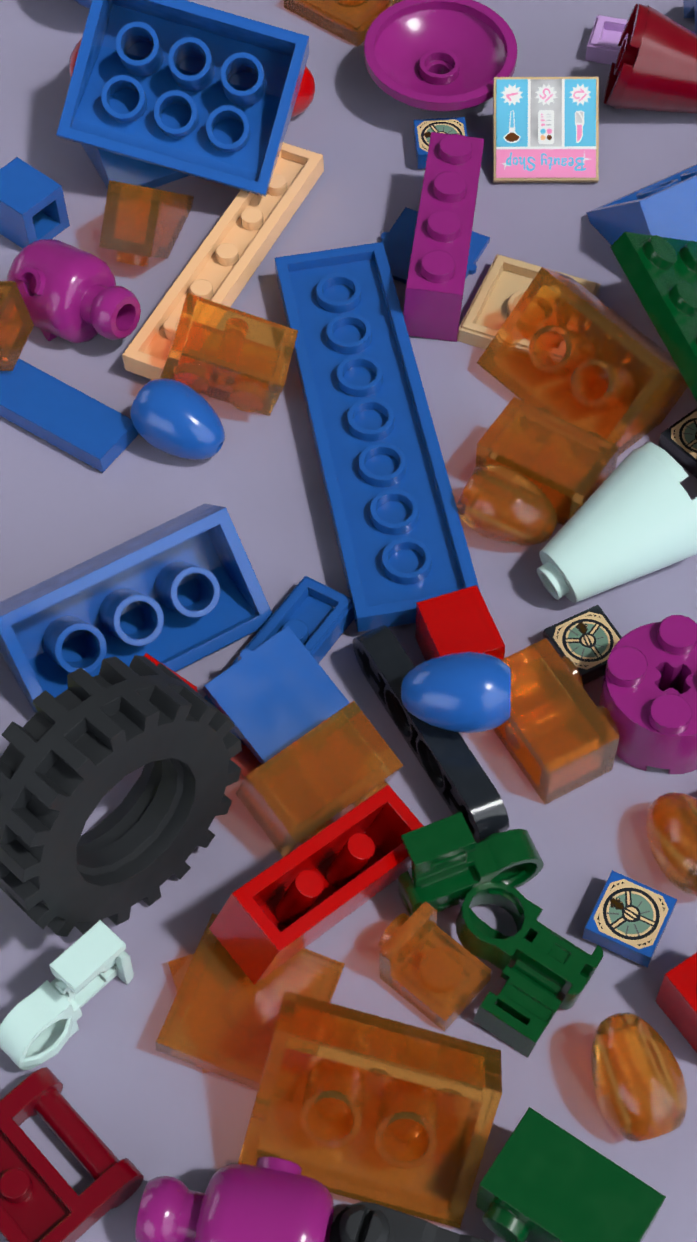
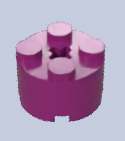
(654, 695)

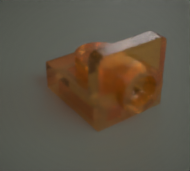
(430, 966)

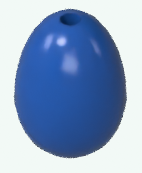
(177, 420)
(459, 692)

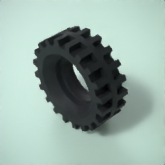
(74, 757)

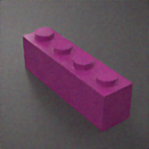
(443, 237)

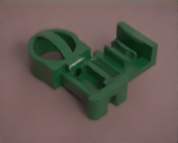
(451, 863)
(541, 970)

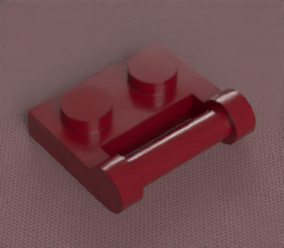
(33, 1194)

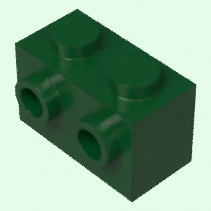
(562, 1190)

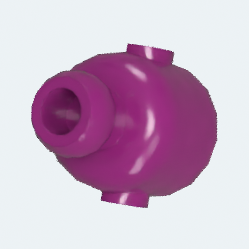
(72, 293)
(238, 1206)

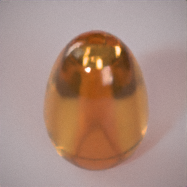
(506, 507)
(673, 838)
(637, 1078)

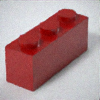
(316, 885)

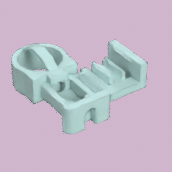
(49, 1016)

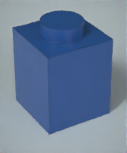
(30, 204)

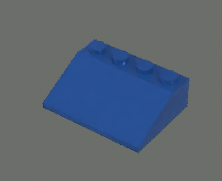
(185, 89)

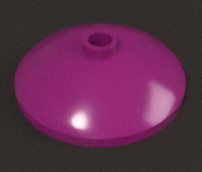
(439, 53)

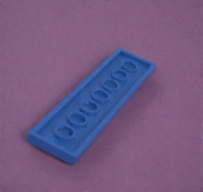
(373, 434)

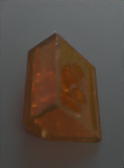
(611, 372)
(375, 1107)

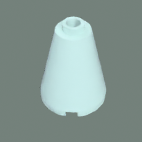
(624, 529)

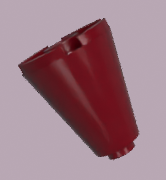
(654, 65)

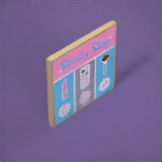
(545, 129)

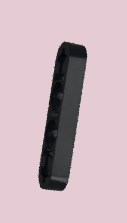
(438, 750)

